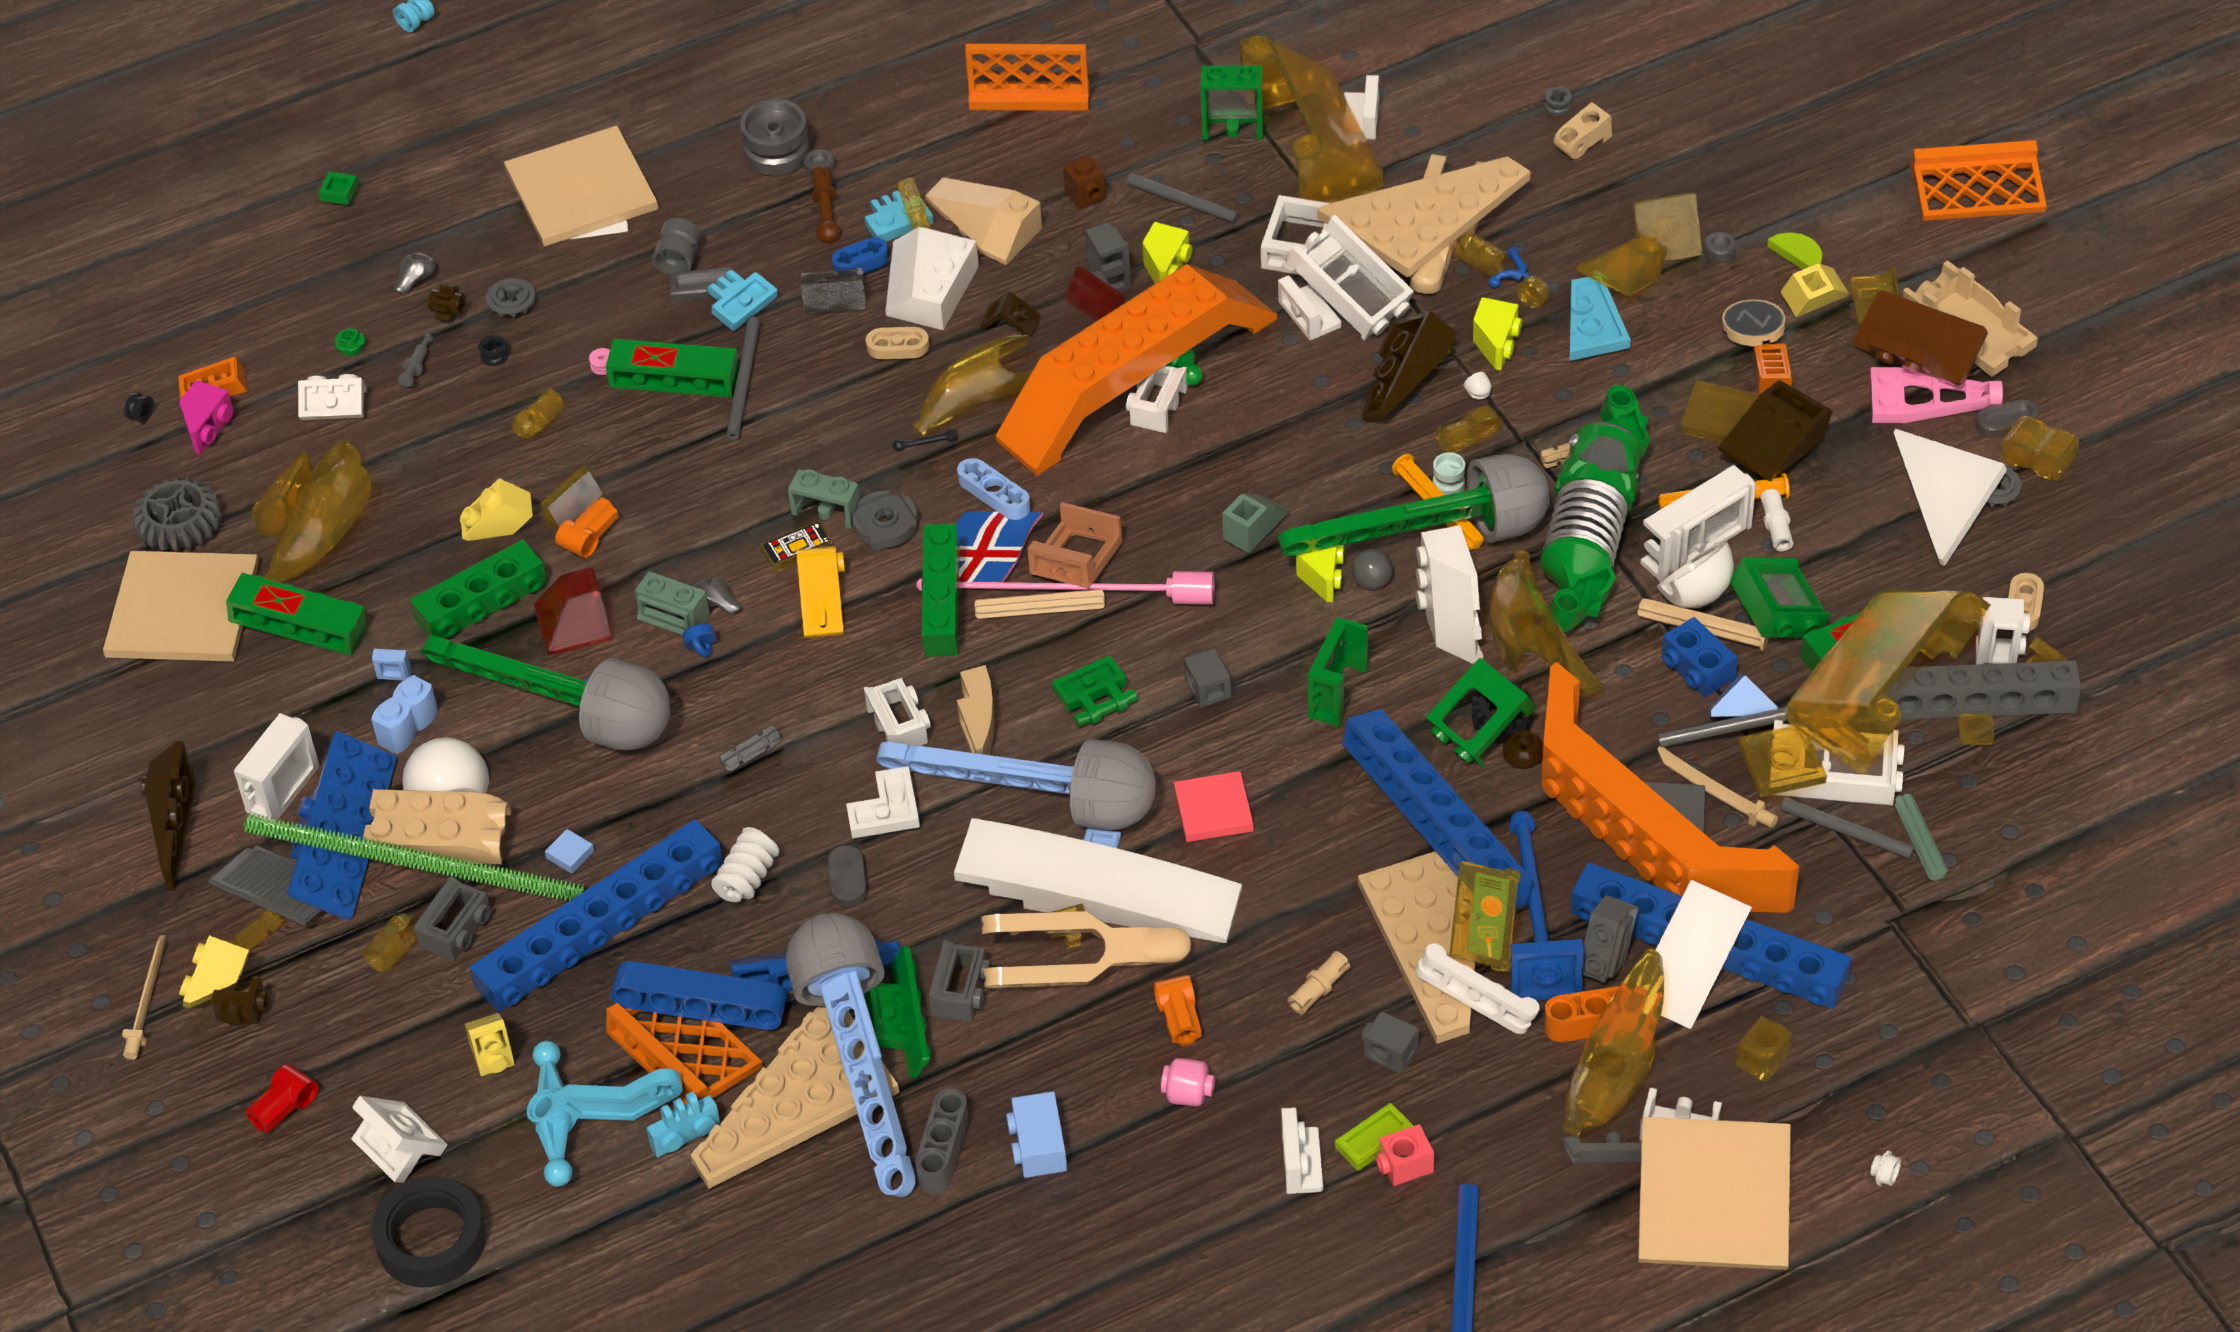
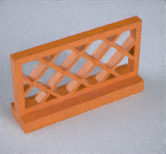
(1028, 93)
(1975, 161)
(655, 1054)

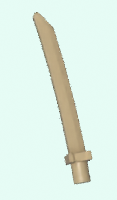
(1755, 811)
(135, 1037)

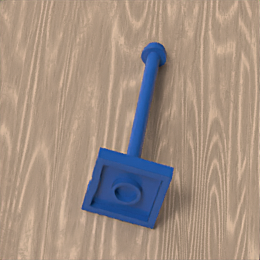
(1545, 966)

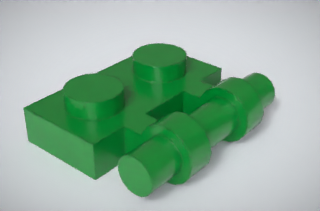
(1090, 683)

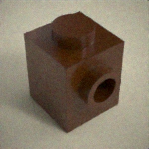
(1084, 182)

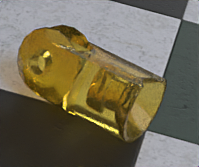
(1480, 253)
(538, 415)
(388, 945)

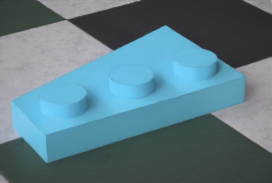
(1594, 320)

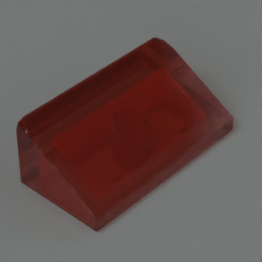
(1092, 294)

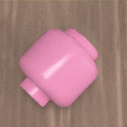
(1187, 1082)

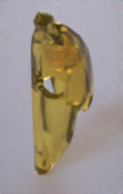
(972, 380)
(322, 513)
(1514, 631)
(1618, 1049)

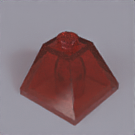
(572, 613)

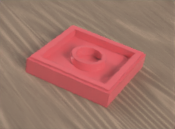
(1213, 806)

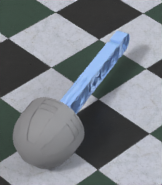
(1107, 785)
(833, 966)

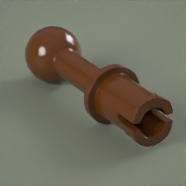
(823, 193)

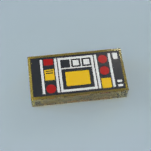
(782, 550)

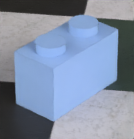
(1038, 1134)

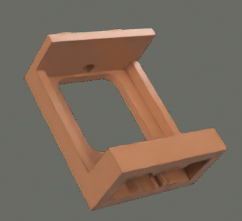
(1070, 566)

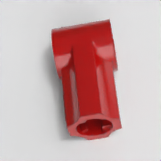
(287, 1091)

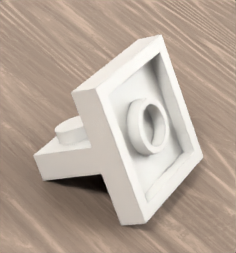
(394, 1136)

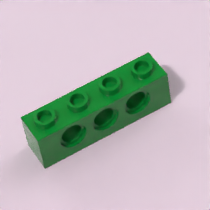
(479, 591)

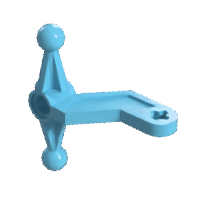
(558, 1107)

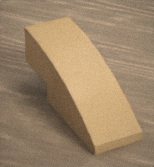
(977, 710)

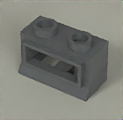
(1108, 256)
(460, 933)
(1608, 938)
(952, 1004)

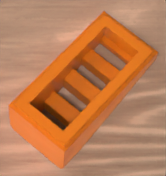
(1770, 370)
(229, 371)

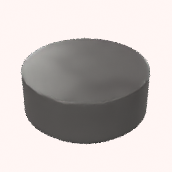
(818, 158)
(1720, 247)

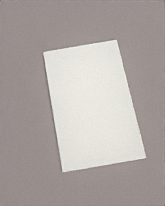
(1697, 948)

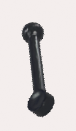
(950, 435)

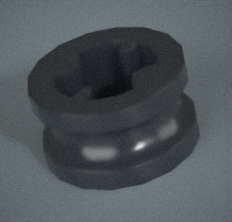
(490, 343)
(139, 407)

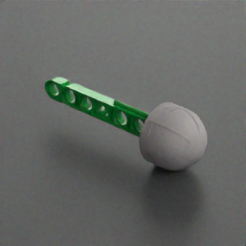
(1503, 496)
(619, 704)

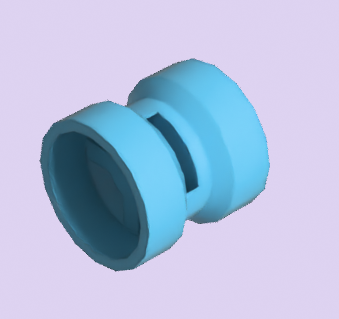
(412, 13)

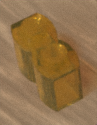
(2039, 448)

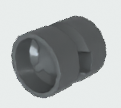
(676, 246)

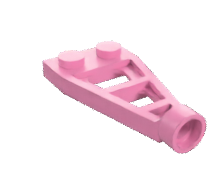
(1889, 402)

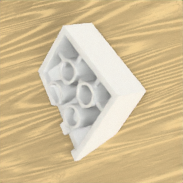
(929, 276)
(1449, 592)

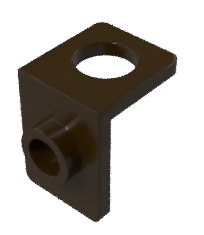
(1013, 311)

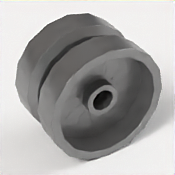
(774, 137)

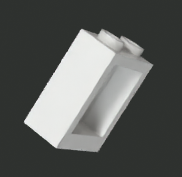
(1290, 209)
(277, 767)

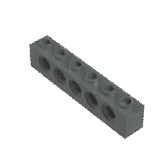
(1987, 689)

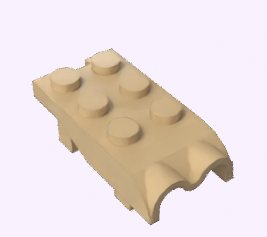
(1963, 297)
(441, 822)

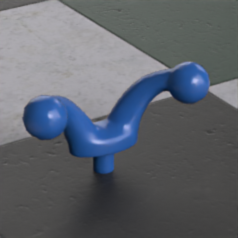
(1513, 253)

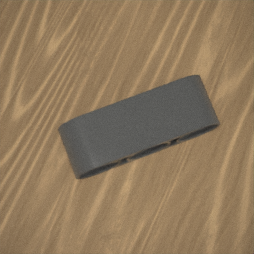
(942, 1155)

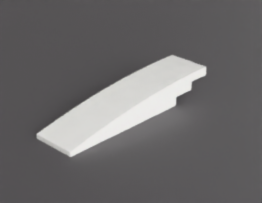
(1110, 882)

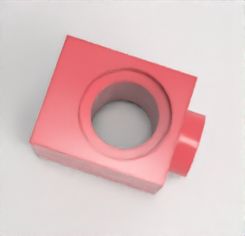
(1407, 1142)

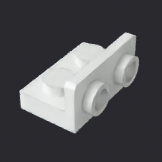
(331, 398)
(1301, 1155)

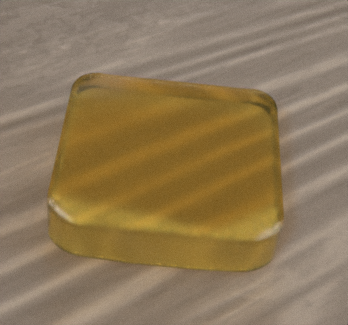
(1976, 729)

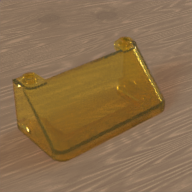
(1336, 156)
(1845, 695)

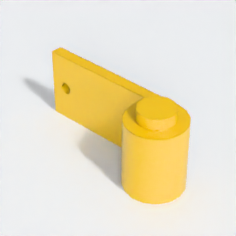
(820, 590)

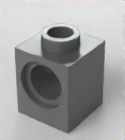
(1207, 677)
(1390, 1042)

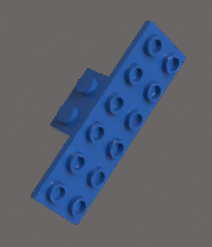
(340, 804)

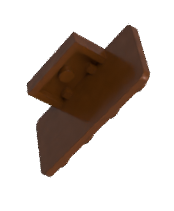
(1920, 338)

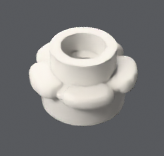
(1885, 1168)

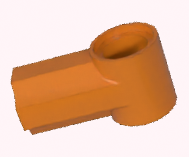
(583, 534)
(1177, 1002)

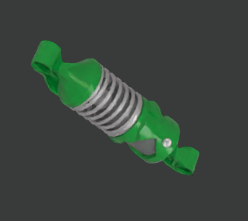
(1592, 501)

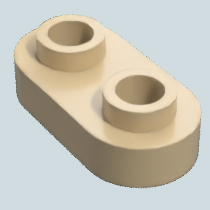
(897, 342)
(2031, 589)

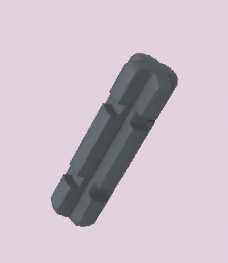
(749, 748)

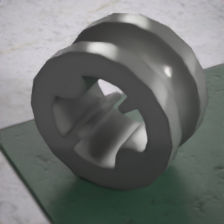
(1558, 108)

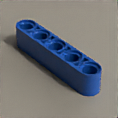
(699, 995)

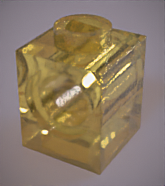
(1761, 1060)

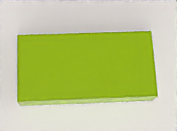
(1362, 1141)

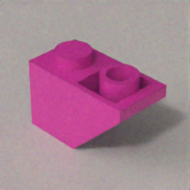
(205, 413)

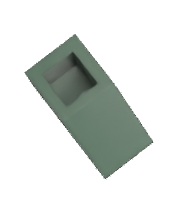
(1250, 520)

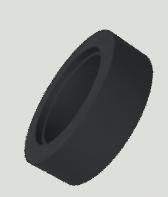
(435, 1269)

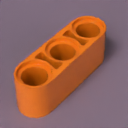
(1576, 1013)

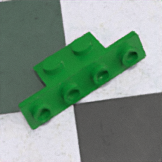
(897, 1013)

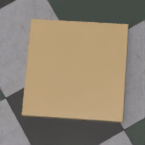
(580, 185)
(177, 606)
(1714, 1193)

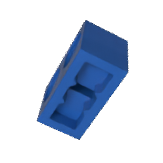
(1699, 657)

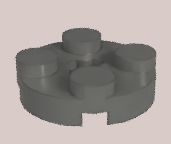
(890, 533)

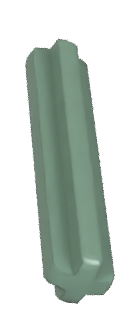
(1921, 837)

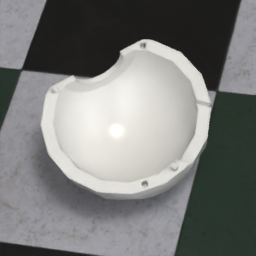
(1700, 581)
(446, 766)

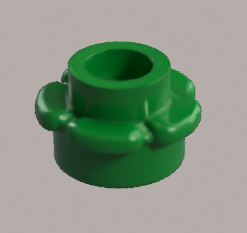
(349, 342)

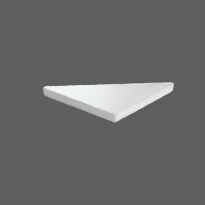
(1948, 487)

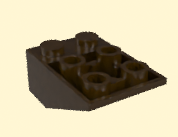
(1777, 430)

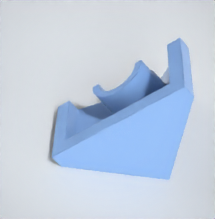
(1741, 699)

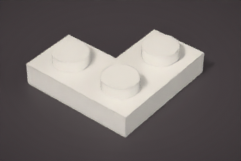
(891, 811)

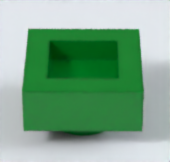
(338, 188)

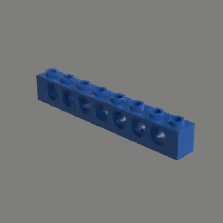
(1426, 797)
(596, 915)
(1760, 943)

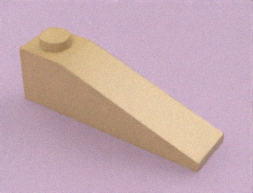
(992, 216)

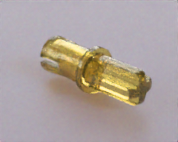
(913, 204)

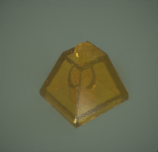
(1628, 265)
(279, 498)

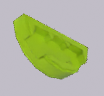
(1796, 248)

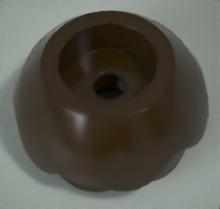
(1523, 749)

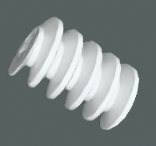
(745, 866)

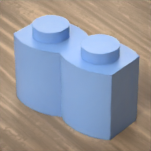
(404, 714)

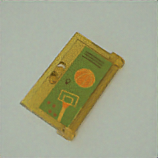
(1485, 927)

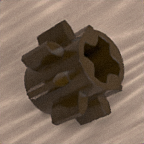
(447, 302)

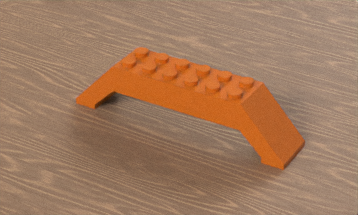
(1118, 355)
(1643, 824)

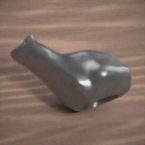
(413, 269)
(718, 594)

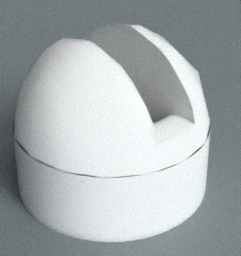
(1478, 386)

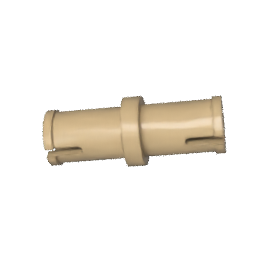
(1318, 982)

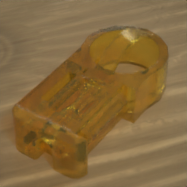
(1468, 430)

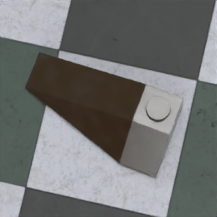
(1409, 354)
(169, 798)

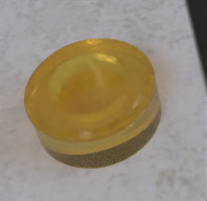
(1532, 292)

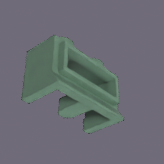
(828, 490)
(673, 597)

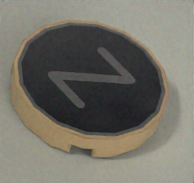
(1753, 322)

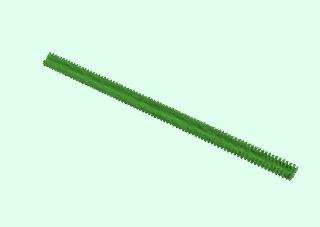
(412, 859)

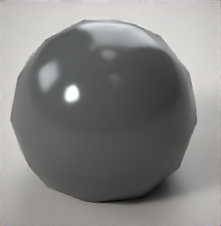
(1372, 569)

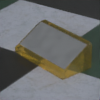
(571, 498)

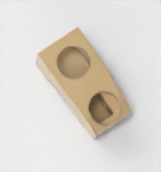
(1583, 131)

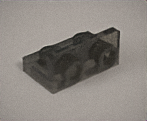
(833, 291)

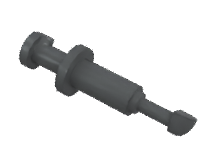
(412, 366)

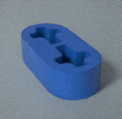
(861, 255)

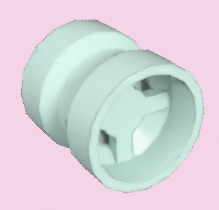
(1449, 473)

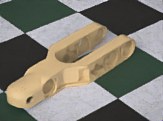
(1431, 275)
(1121, 948)

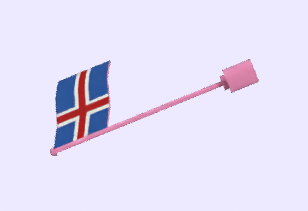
(994, 543)

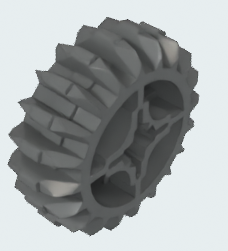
(177, 514)

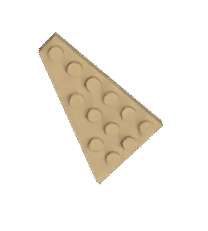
(1424, 216)
(1414, 909)
(786, 1104)

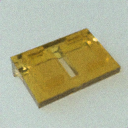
(1866, 287)

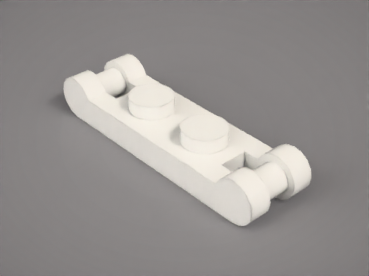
(1476, 990)

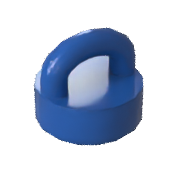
(699, 638)

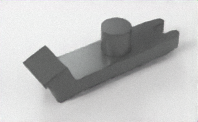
(1611, 1151)

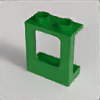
(1327, 686)
(1494, 687)

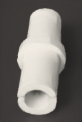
(1776, 520)

